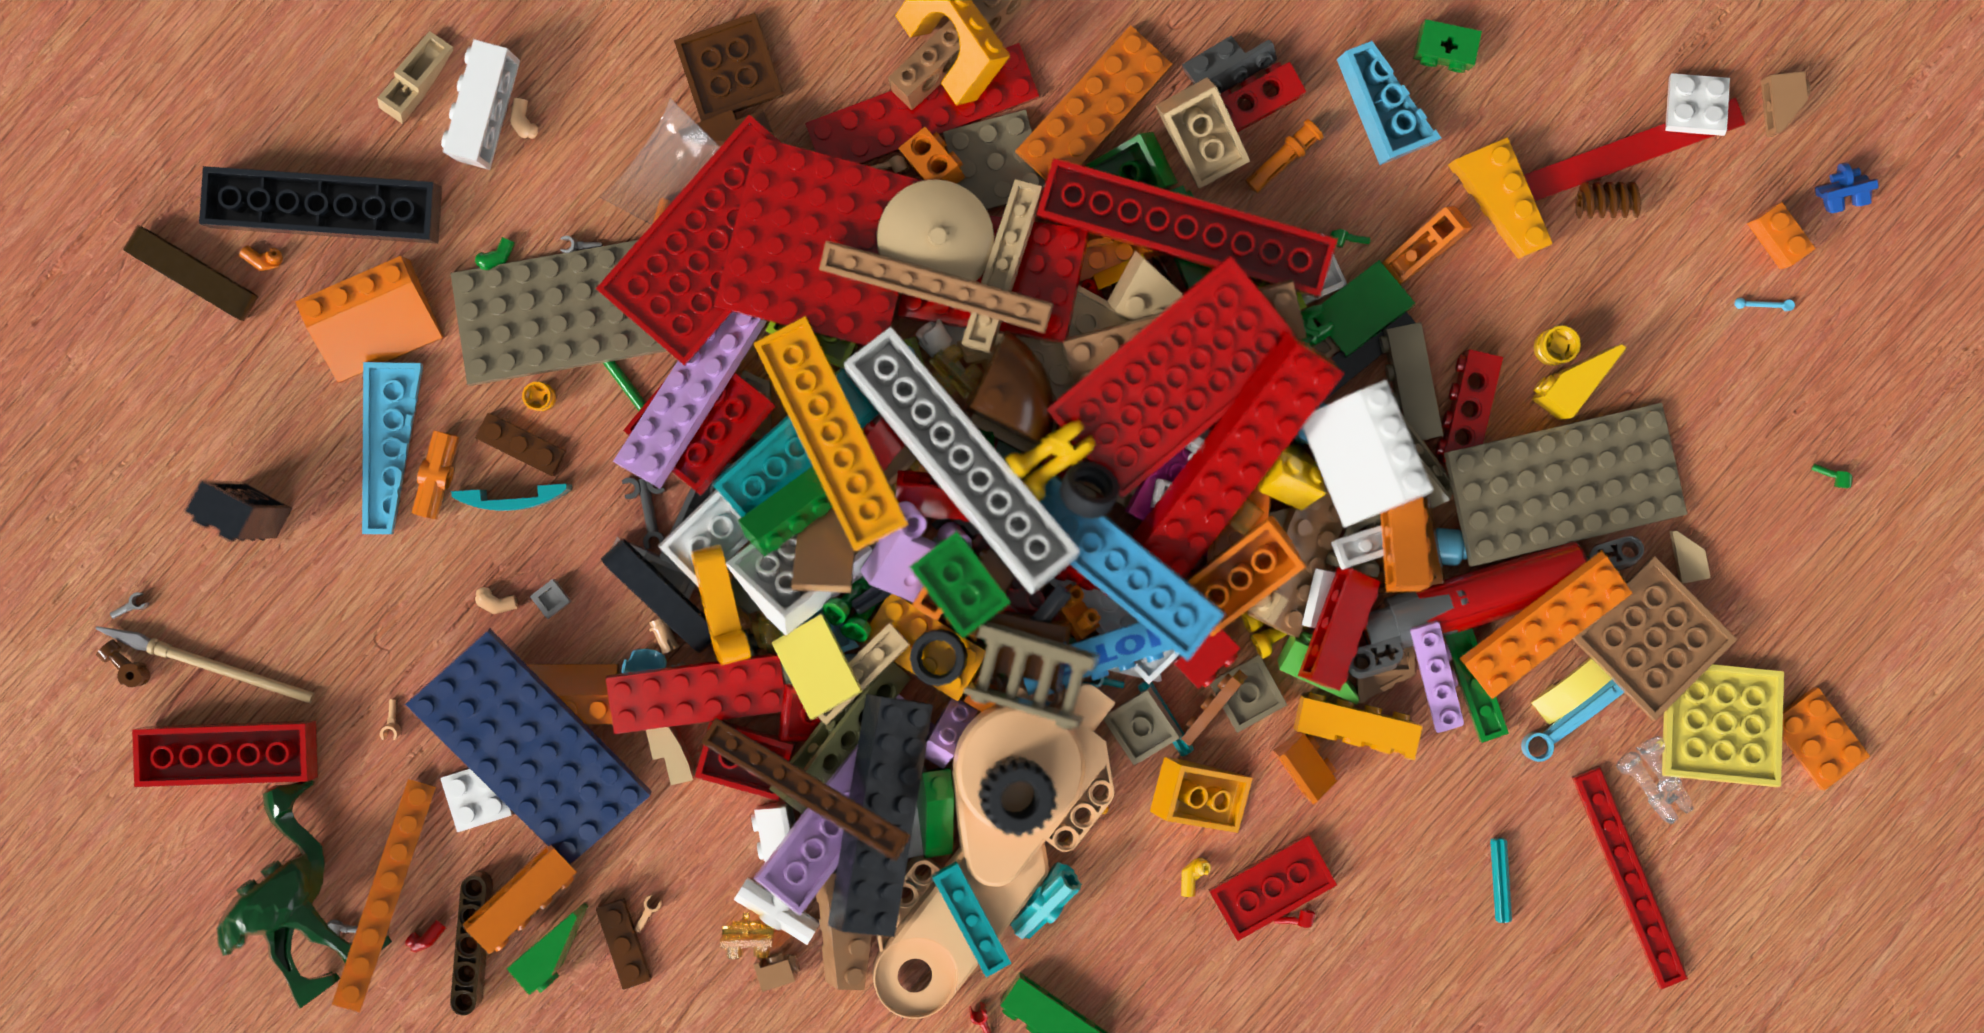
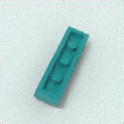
(971, 919)

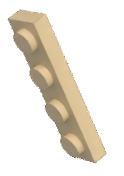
(872, 662)

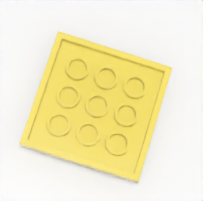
(1727, 728)

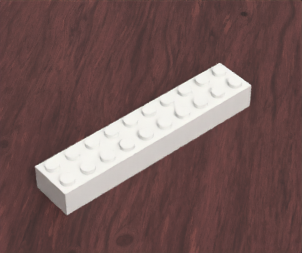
(961, 460)

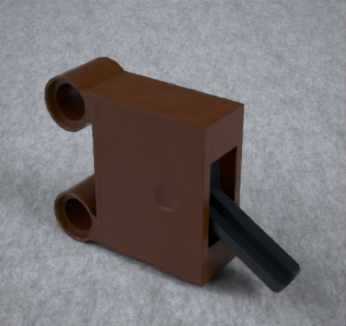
(1041, 625)

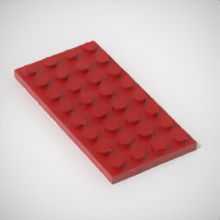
(677, 264)
(1173, 376)

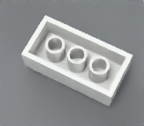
(480, 104)

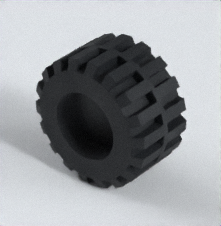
(1028, 818)

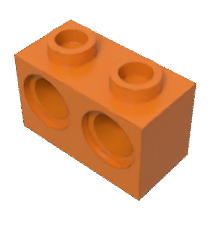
(930, 163)

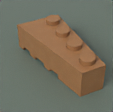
(843, 953)

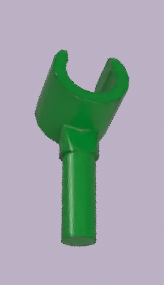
(1342, 235)
(1842, 478)

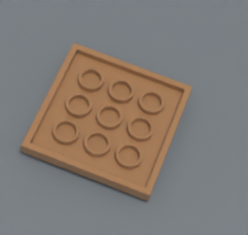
(1655, 639)

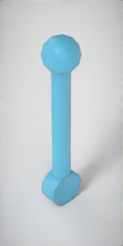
(1786, 305)

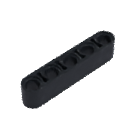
(658, 594)

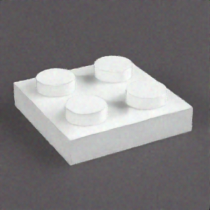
(1697, 104)
(472, 800)

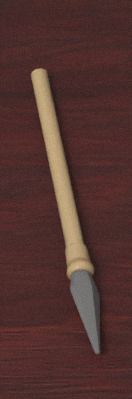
(154, 646)

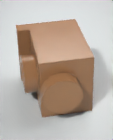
(776, 971)

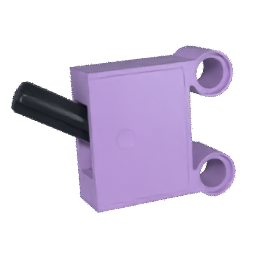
(890, 560)

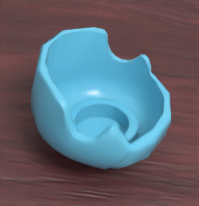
(644, 660)

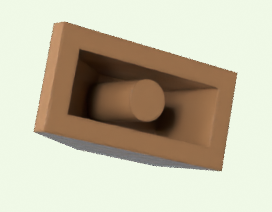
(1782, 99)

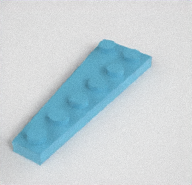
(388, 419)

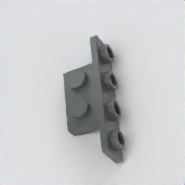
(1228, 64)

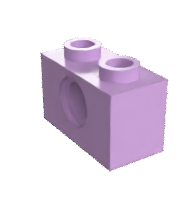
(947, 731)

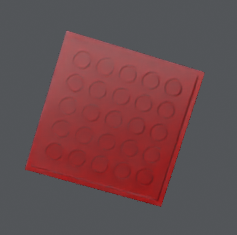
(784, 218)

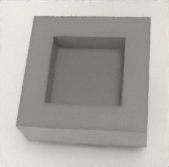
(550, 598)

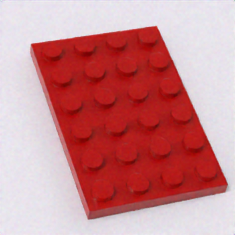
(1046, 272)

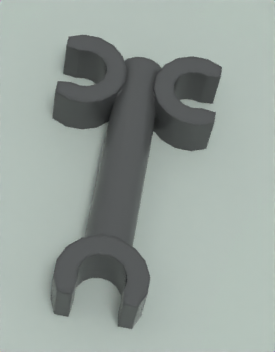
(644, 489)

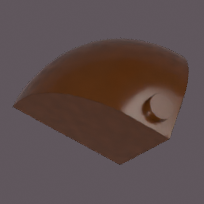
(1015, 391)

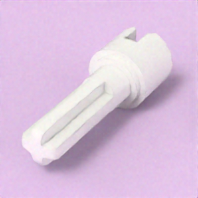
(935, 337)

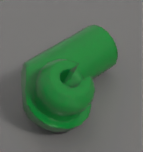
(492, 259)

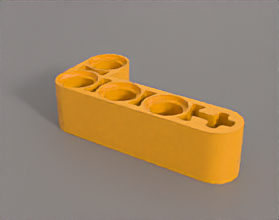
(719, 605)

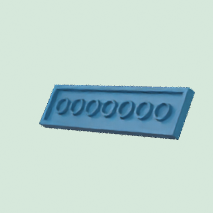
(1135, 577)

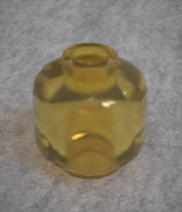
(765, 632)

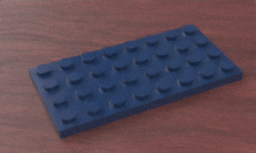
(528, 747)

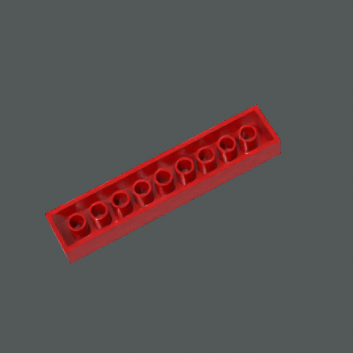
(1185, 227)
(1237, 453)

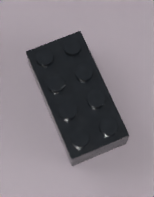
(237, 510)

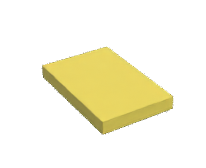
(817, 666)

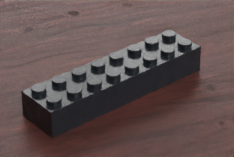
(320, 205)
(888, 784)

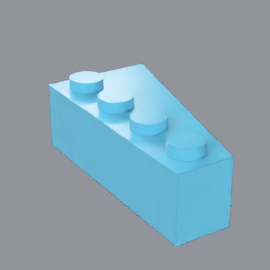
(1384, 105)

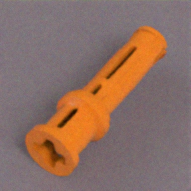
(1293, 148)

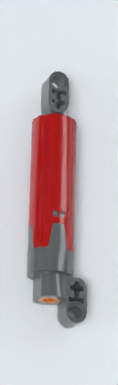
(1476, 598)

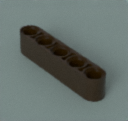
(190, 273)
(465, 955)

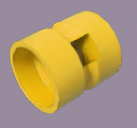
(1557, 345)

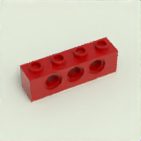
(1288, 91)
(1487, 368)

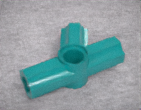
(1047, 901)

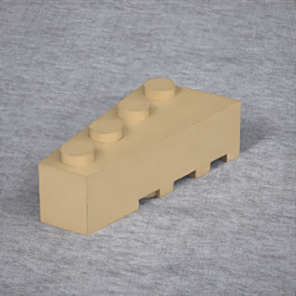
(1142, 290)

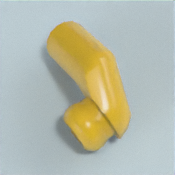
(1191, 873)

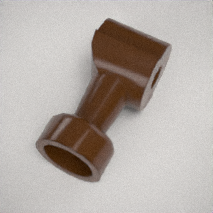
(129, 673)

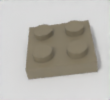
(1254, 698)
(1142, 726)

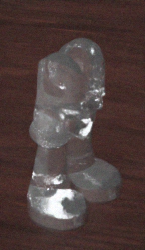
(1668, 788)

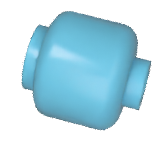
(1451, 546)

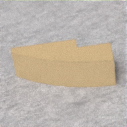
(414, 77)
(669, 745)

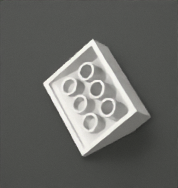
(1366, 454)
(770, 587)

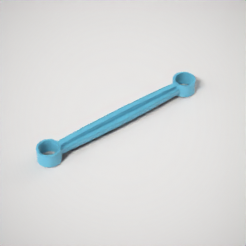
(1572, 720)

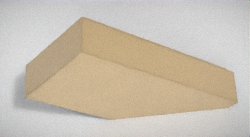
(1689, 559)

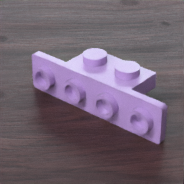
(1437, 676)

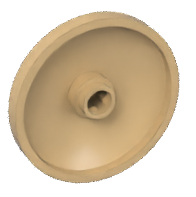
(938, 229)

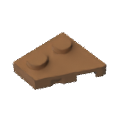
(1381, 682)

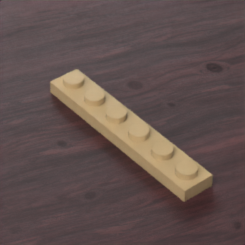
(1005, 258)

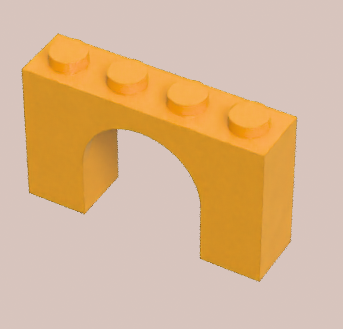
(980, 49)

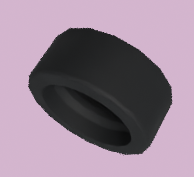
(1081, 503)
(917, 663)

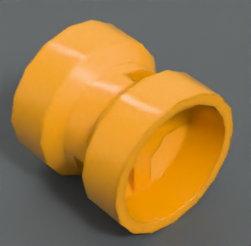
(534, 396)

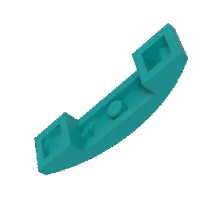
(546, 495)

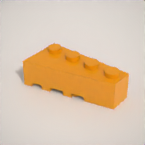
(1504, 196)

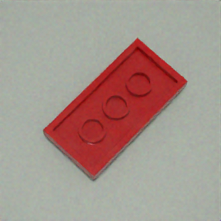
(1272, 887)

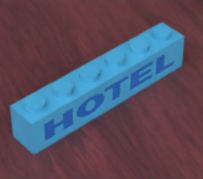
(1116, 649)

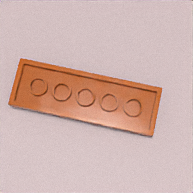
(1095, 103)
(1546, 625)

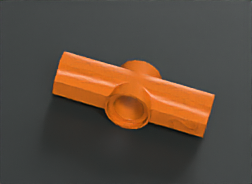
(435, 475)

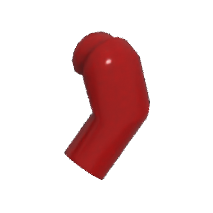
(430, 936)

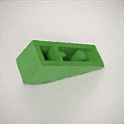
(1291, 661)

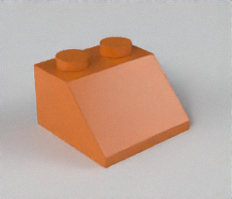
(1306, 766)

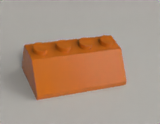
(1248, 570)
(580, 688)

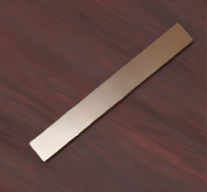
(936, 286)

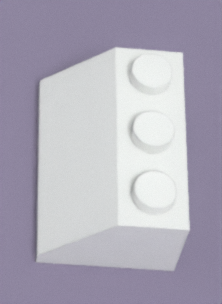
(773, 824)

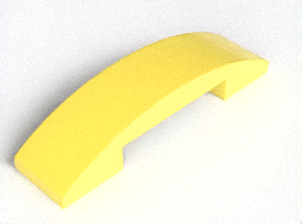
(1570, 691)

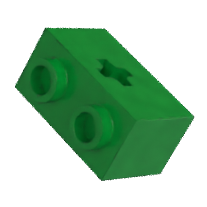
(1461, 40)

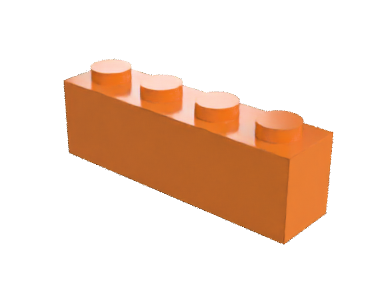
(1406, 547)
(519, 899)

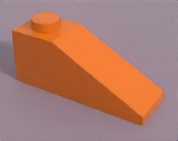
(1427, 243)

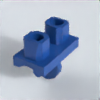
(1843, 184)

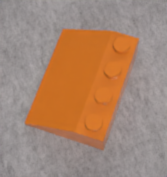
(370, 318)

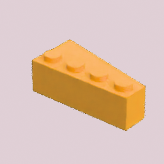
(1357, 725)

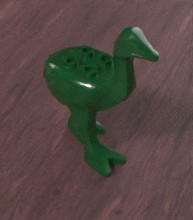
(284, 901)

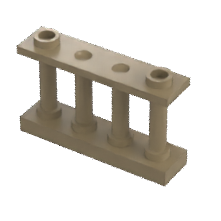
(1052, 653)

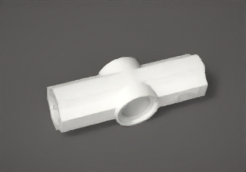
(775, 912)

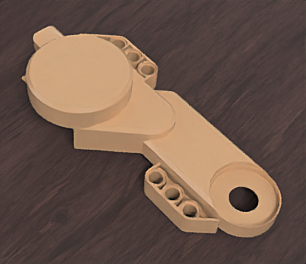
(997, 866)

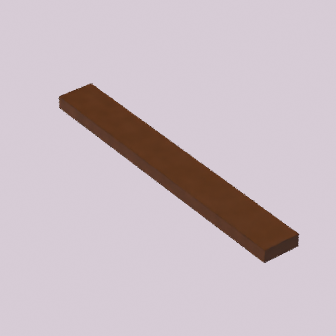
(806, 789)

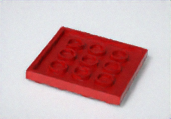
(721, 434)

